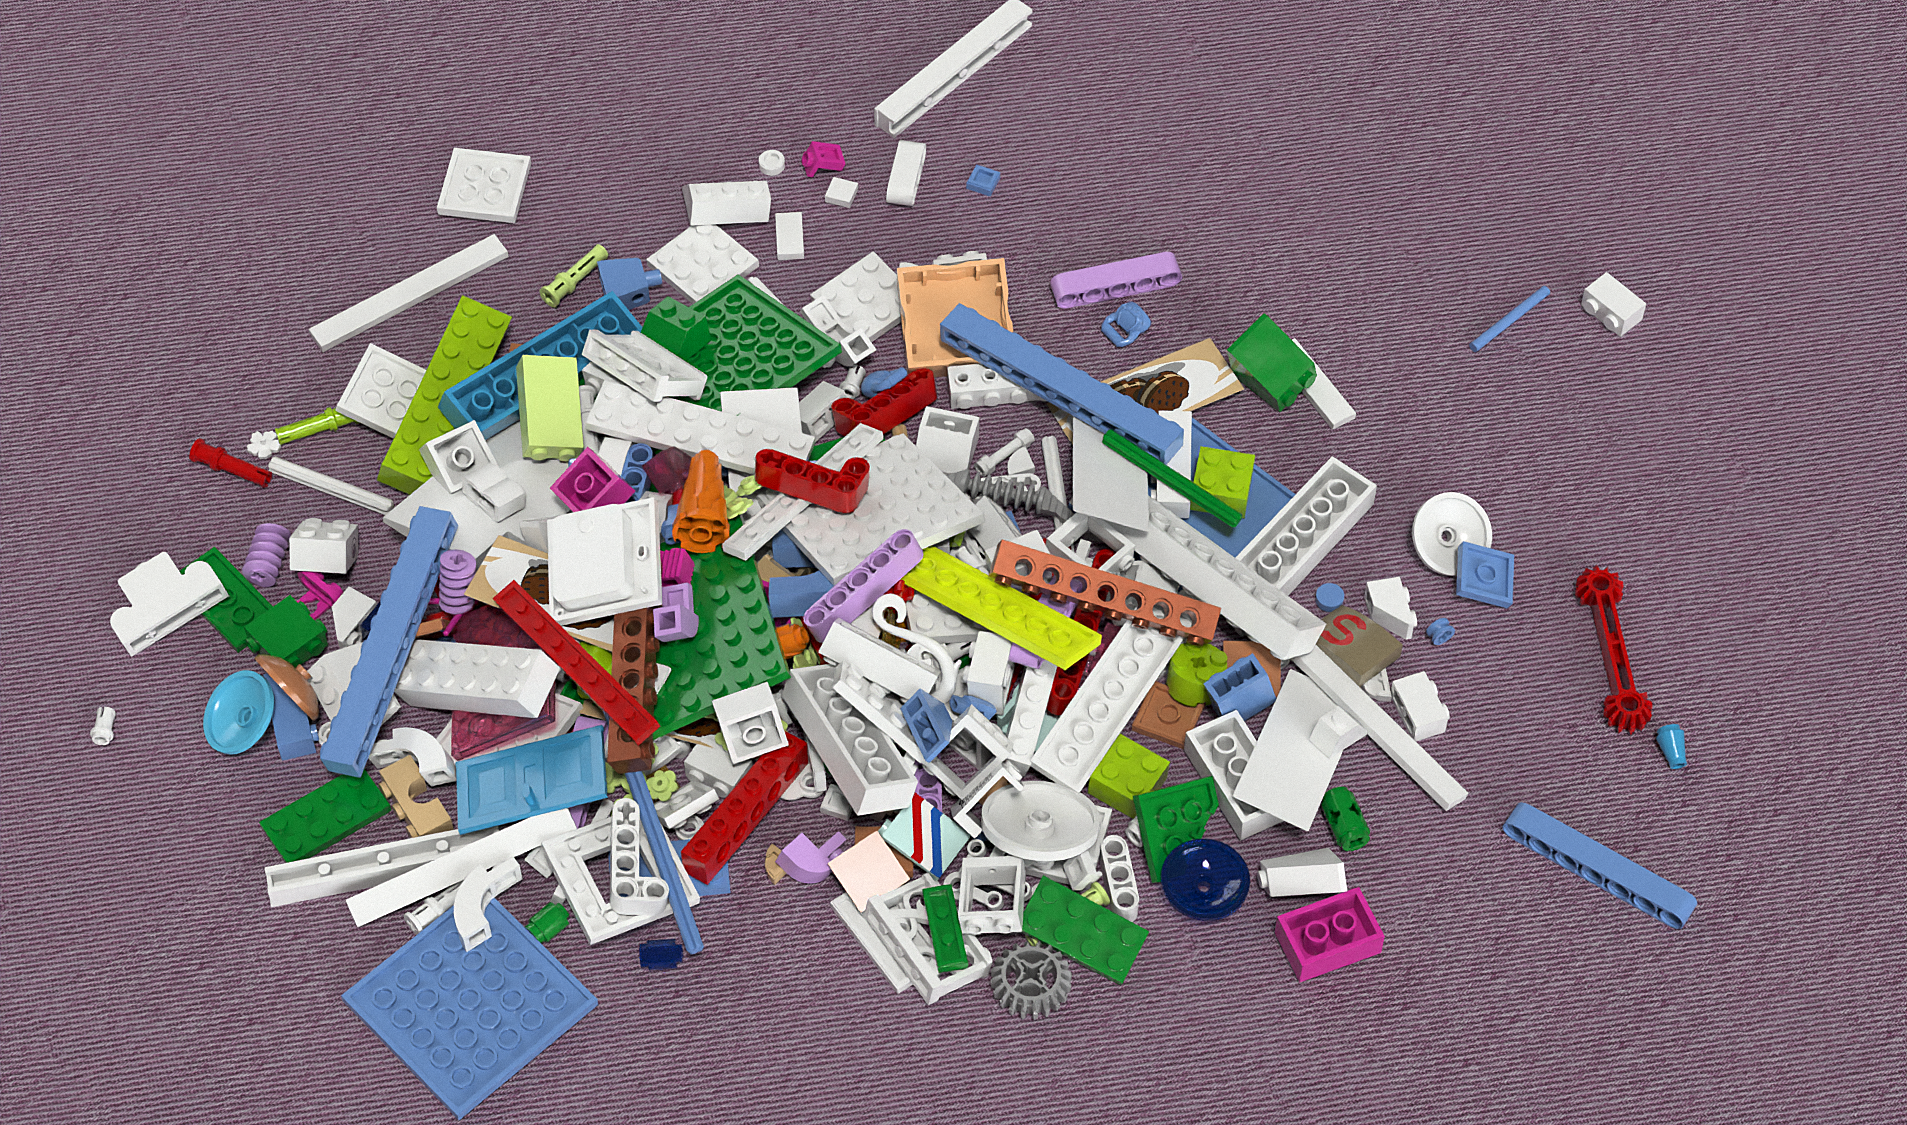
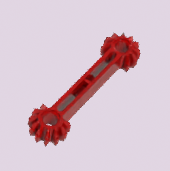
(1613, 650)

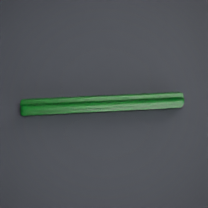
(1172, 478)

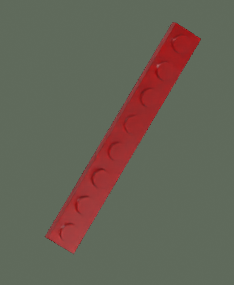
(576, 662)

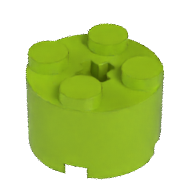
(1190, 669)

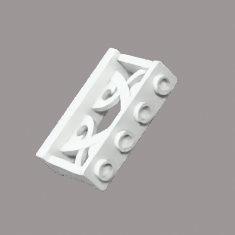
(644, 365)
(910, 957)

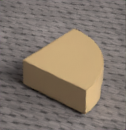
(772, 869)

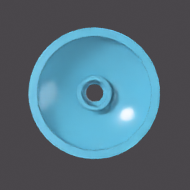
(238, 712)

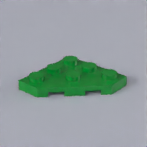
(1173, 817)

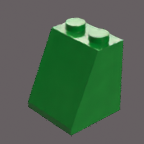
(1271, 364)

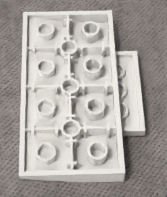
(475, 528)

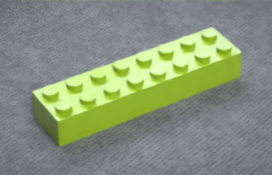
(464, 349)

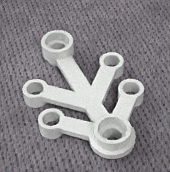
(984, 897)

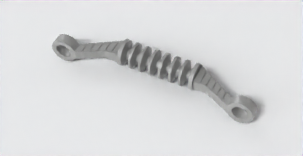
(1044, 500)

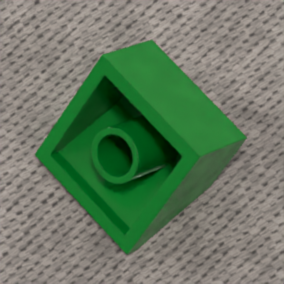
(677, 328)

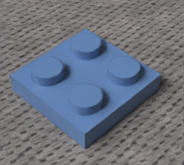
(1485, 574)

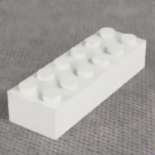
(1309, 525)
(476, 678)
(850, 744)

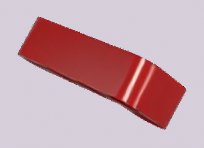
(889, 406)
(813, 482)

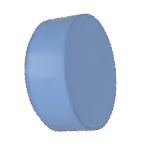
(1329, 597)

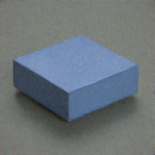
(983, 180)

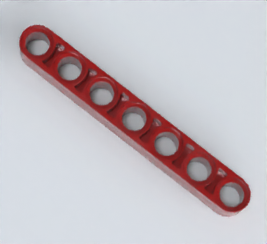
(1067, 681)

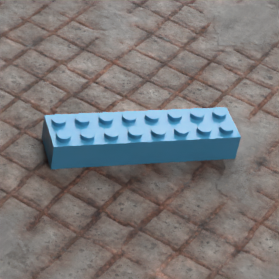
(492, 392)

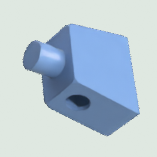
(628, 280)

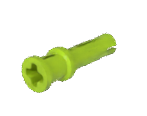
(328, 420)

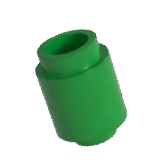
(548, 922)

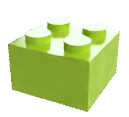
(1225, 476)
(1126, 772)

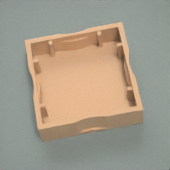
(929, 296)

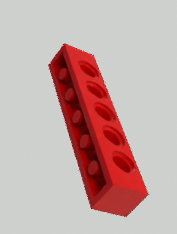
(743, 809)

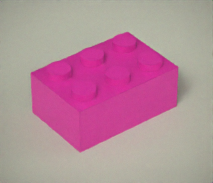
(1329, 934)

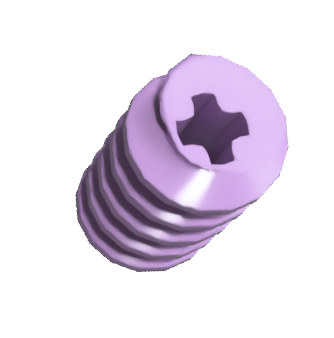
(266, 554)
(456, 573)

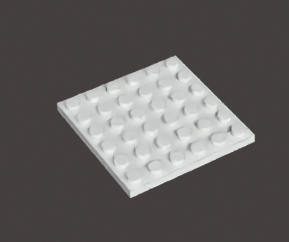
(901, 494)

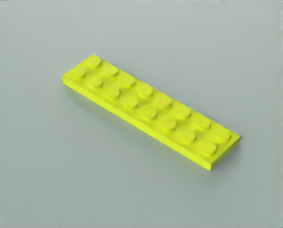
(1001, 608)

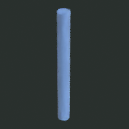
(1509, 319)

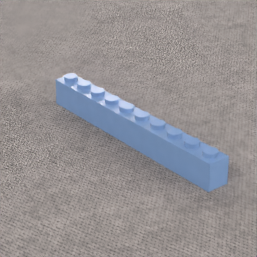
(1060, 382)
(388, 642)

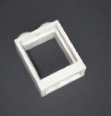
(1076, 526)
(985, 733)
(980, 872)

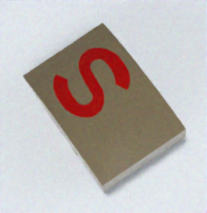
(1357, 644)

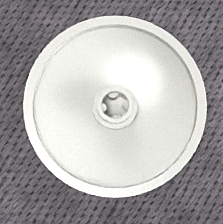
(1040, 821)

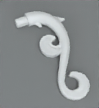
(949, 669)

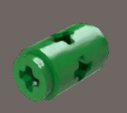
(1342, 816)

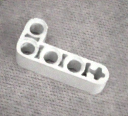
(628, 856)

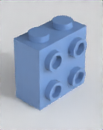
(1241, 688)

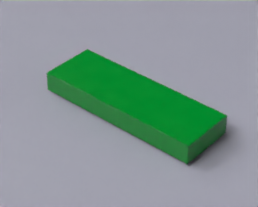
(945, 928)

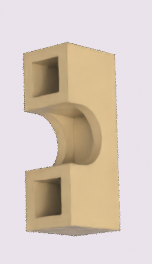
(403, 784)

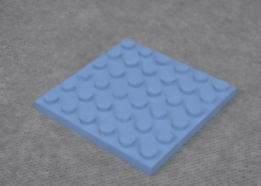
(469, 1015)

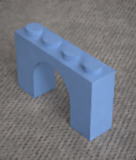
(798, 593)

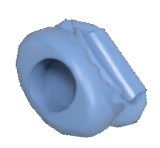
(1131, 319)
(881, 380)

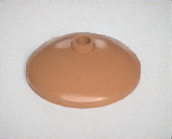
(292, 681)

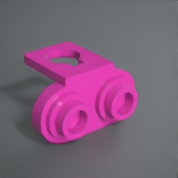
(325, 593)

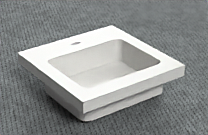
(600, 561)

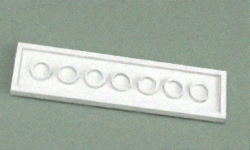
(690, 427)
(1105, 703)

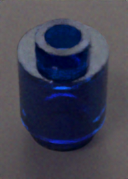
(660, 954)

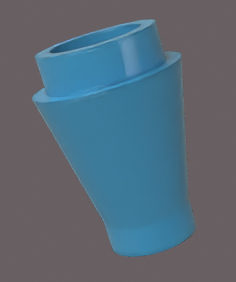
(1672, 743)

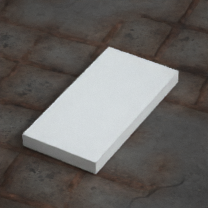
(873, 945)

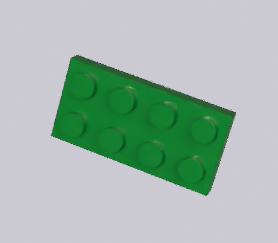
(324, 817)
(1082, 930)

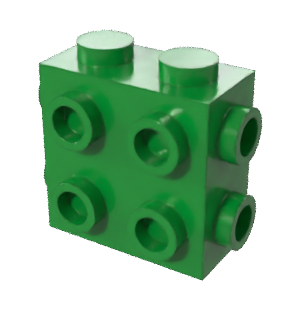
(287, 632)

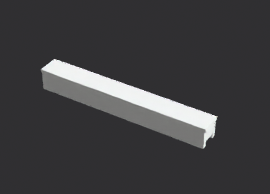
(952, 67)
(361, 867)

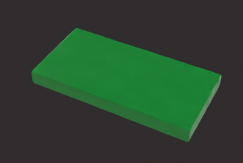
(239, 607)

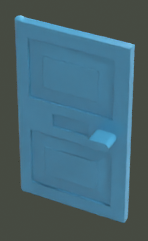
(531, 779)

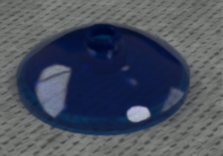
(1207, 865)

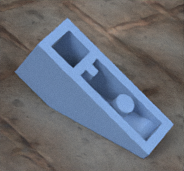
(928, 723)
(291, 725)

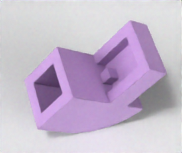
(677, 616)
(807, 862)

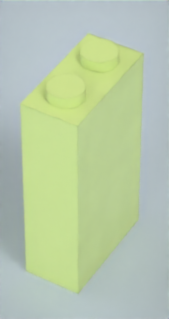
(549, 407)

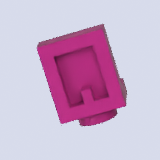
(822, 156)

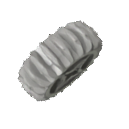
(1031, 995)

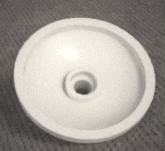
(1460, 520)

